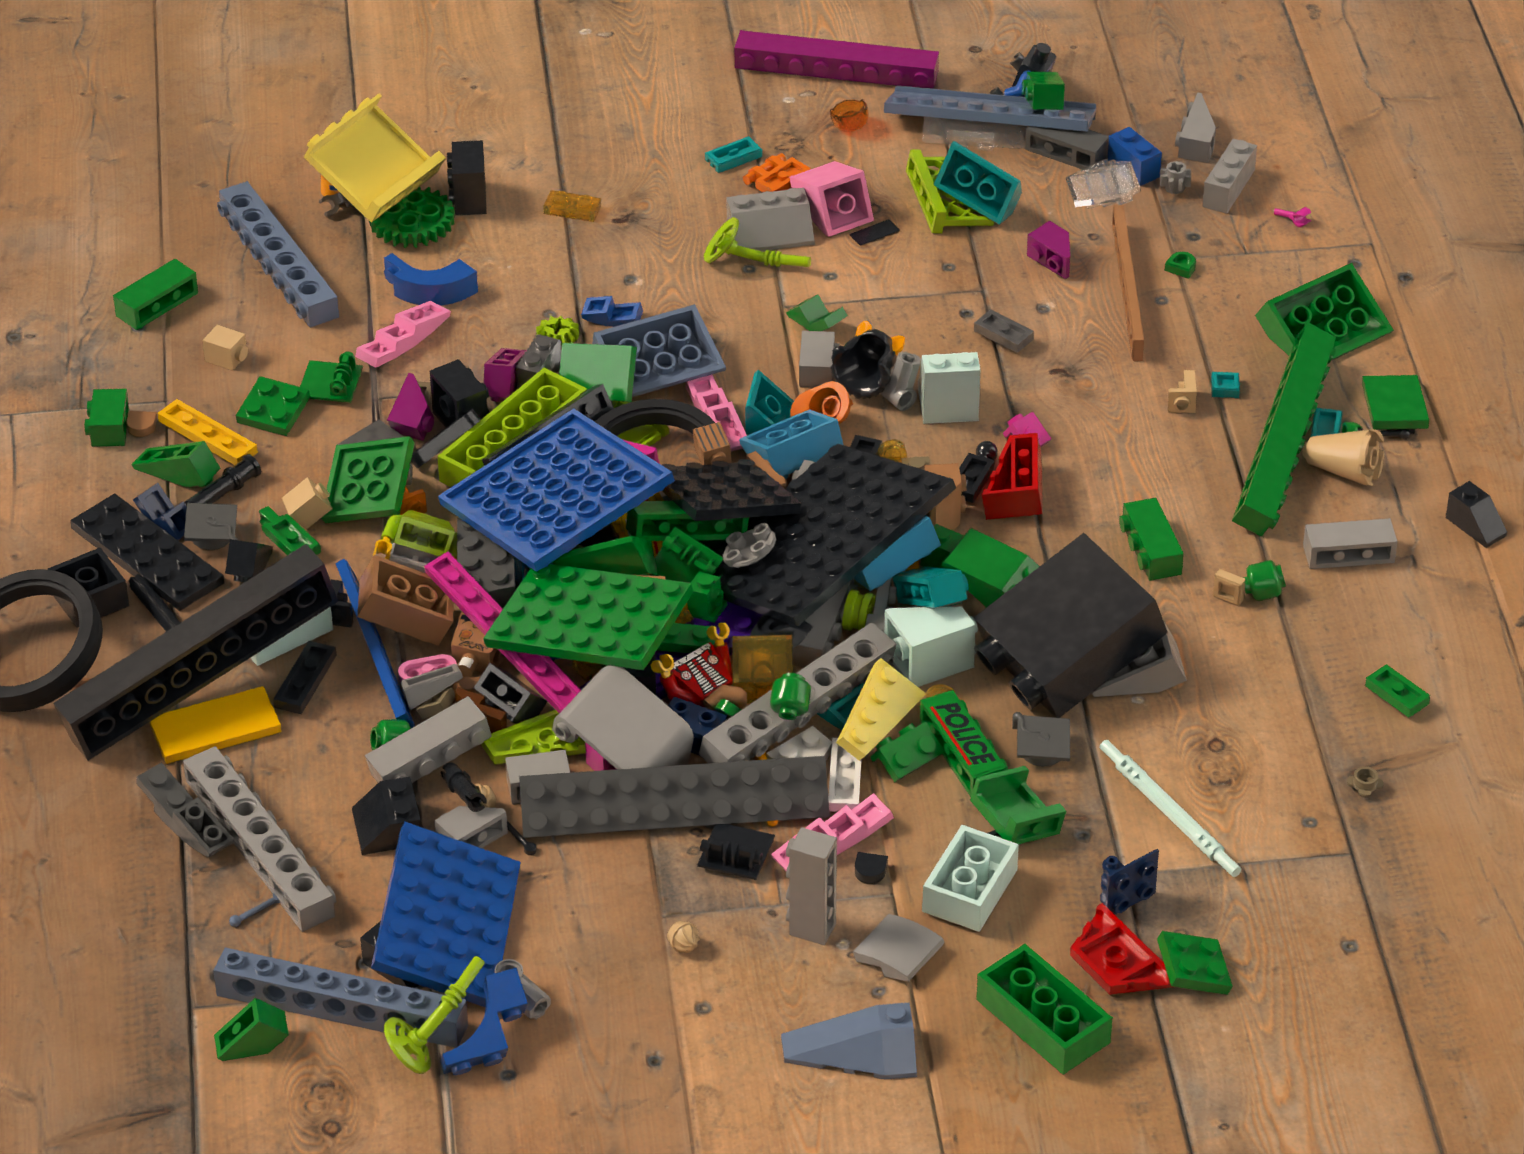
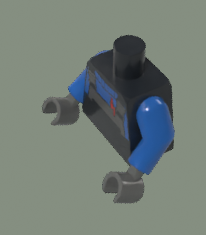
(1037, 60)

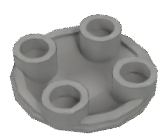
(749, 546)

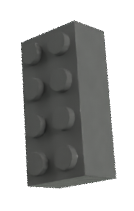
(488, 563)

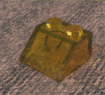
(760, 662)

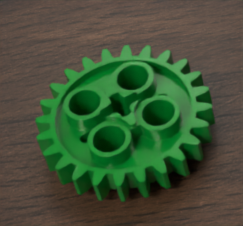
(416, 219)

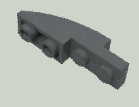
(182, 813)

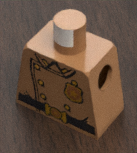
(470, 650)

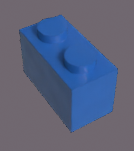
(1130, 146)

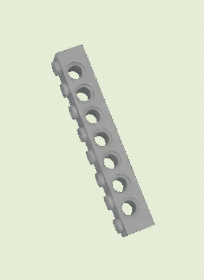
(830, 678)
(260, 838)

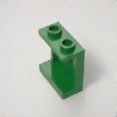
(1015, 808)

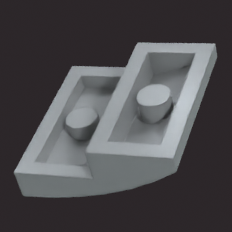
(898, 947)

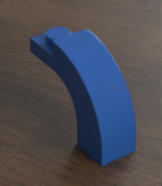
(439, 286)

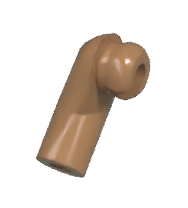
(733, 694)

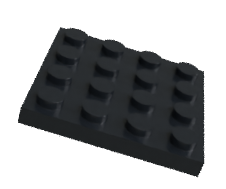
(728, 491)

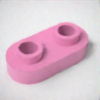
(423, 665)

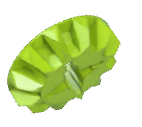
(568, 331)

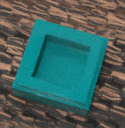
(1225, 384)

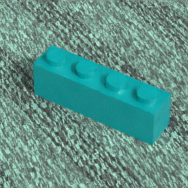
(930, 586)

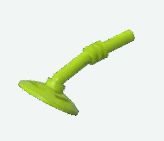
(726, 244)
(416, 1038)

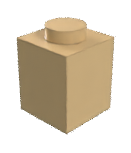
(225, 347)
(307, 502)

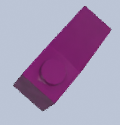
(501, 373)

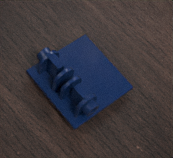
(1130, 883)

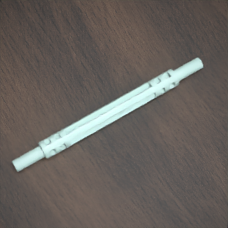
(1170, 808)

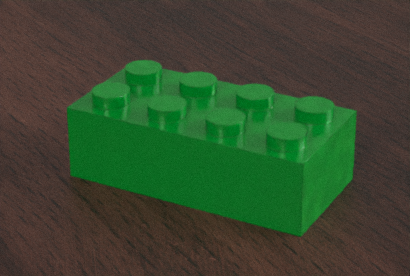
(1044, 1008)

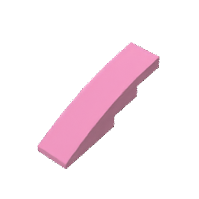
(407, 331)
(714, 403)
(846, 825)

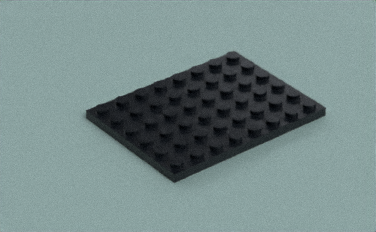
(848, 517)

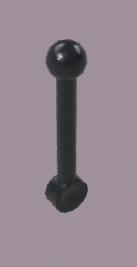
(529, 847)

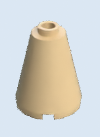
(1347, 454)

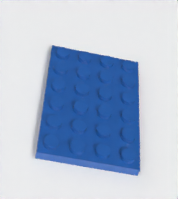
(444, 910)

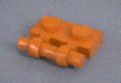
(774, 173)

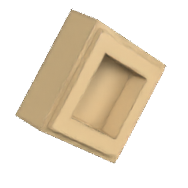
(1229, 587)

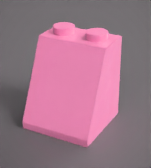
(836, 197)

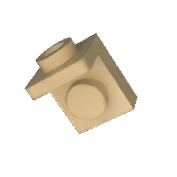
(1184, 397)

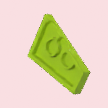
(529, 738)

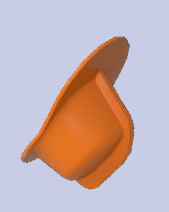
(826, 399)

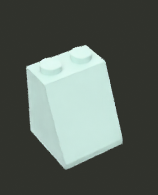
(949, 387)
(931, 641)

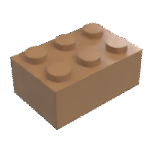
(404, 601)

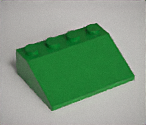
(1333, 303)

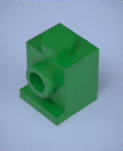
(707, 598)

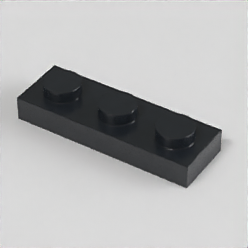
(304, 677)

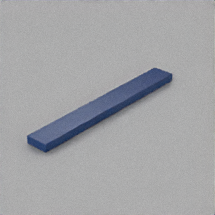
(376, 647)

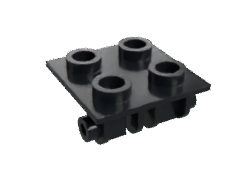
(735, 850)

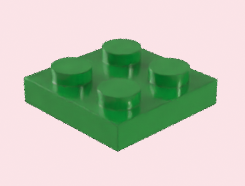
(273, 406)
(1194, 962)

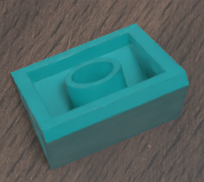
(765, 404)

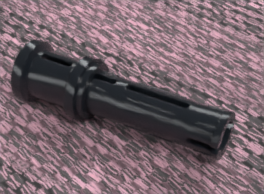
(231, 479)

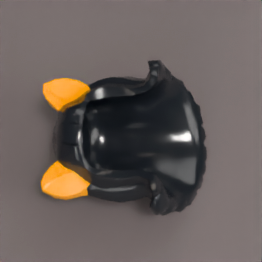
(866, 361)

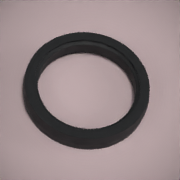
(654, 412)
(80, 657)

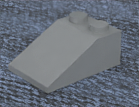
(1150, 672)

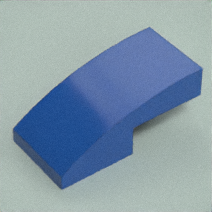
(607, 313)

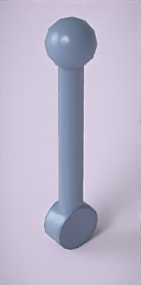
(235, 920)

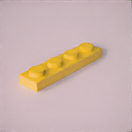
(200, 428)

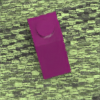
(411, 411)

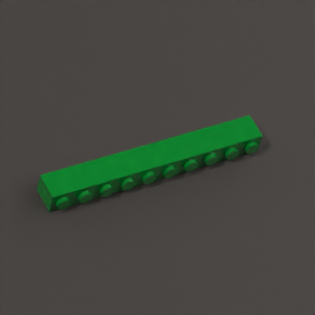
(1284, 430)

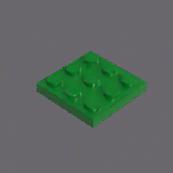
(368, 479)

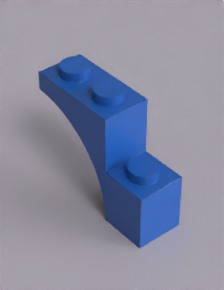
(488, 1045)

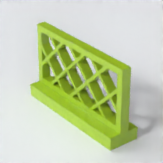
(929, 196)

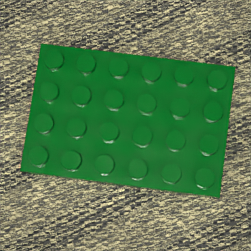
(589, 616)

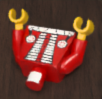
(698, 672)

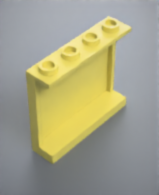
(371, 159)

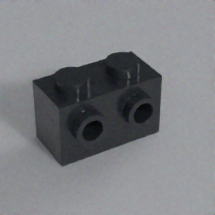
(510, 694)

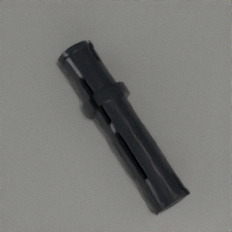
(460, 783)

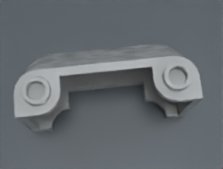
(625, 723)

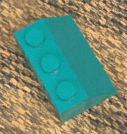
(978, 183)

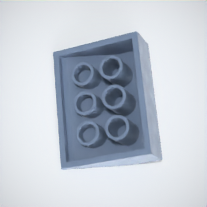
(669, 348)

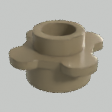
(1365, 781)

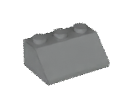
(772, 219)

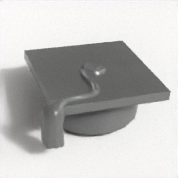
(210, 525)
(1042, 739)

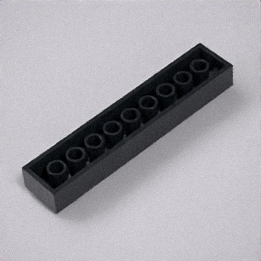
(196, 652)

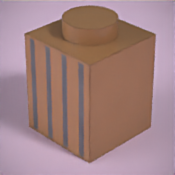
(711, 444)

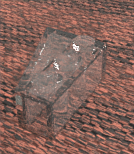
(1104, 184)

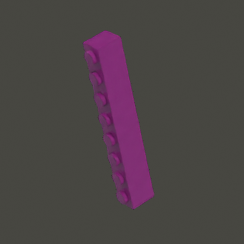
(836, 59)

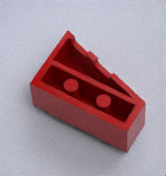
(1017, 482)

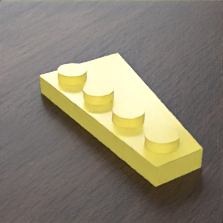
(878, 709)

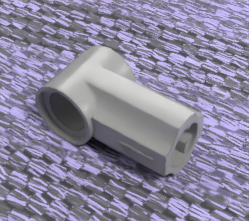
(900, 387)
(537, 999)

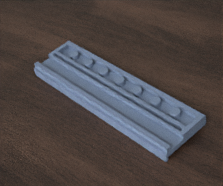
(987, 108)

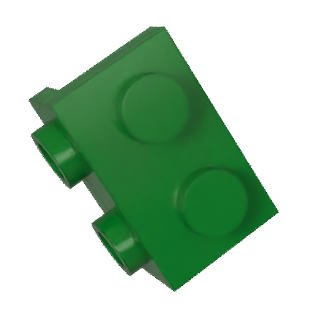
(909, 751)

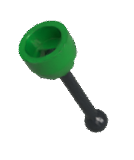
(1351, 426)

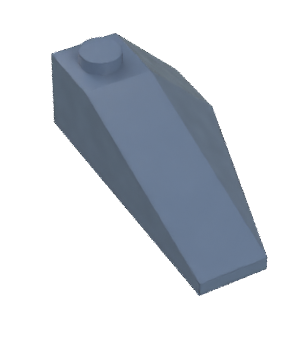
(866, 1041)

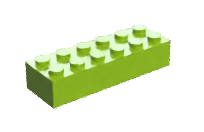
(517, 413)

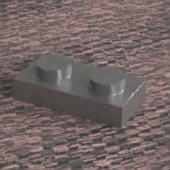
(1004, 331)

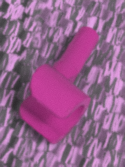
(1297, 217)

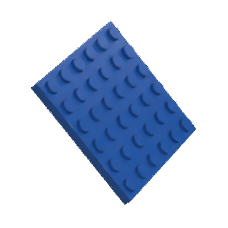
(555, 489)

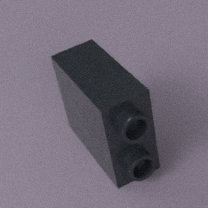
(1068, 627)

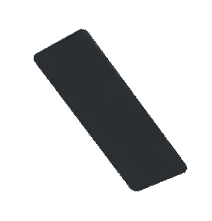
(874, 232)

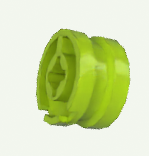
(856, 609)

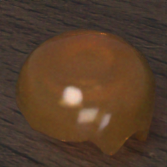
(850, 115)

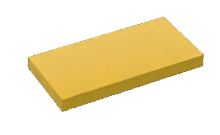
(215, 723)

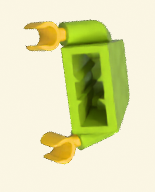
(418, 532)

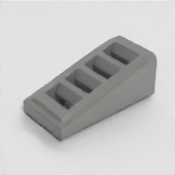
(426, 685)

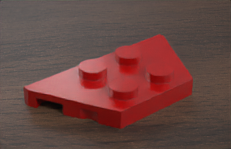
(1117, 956)

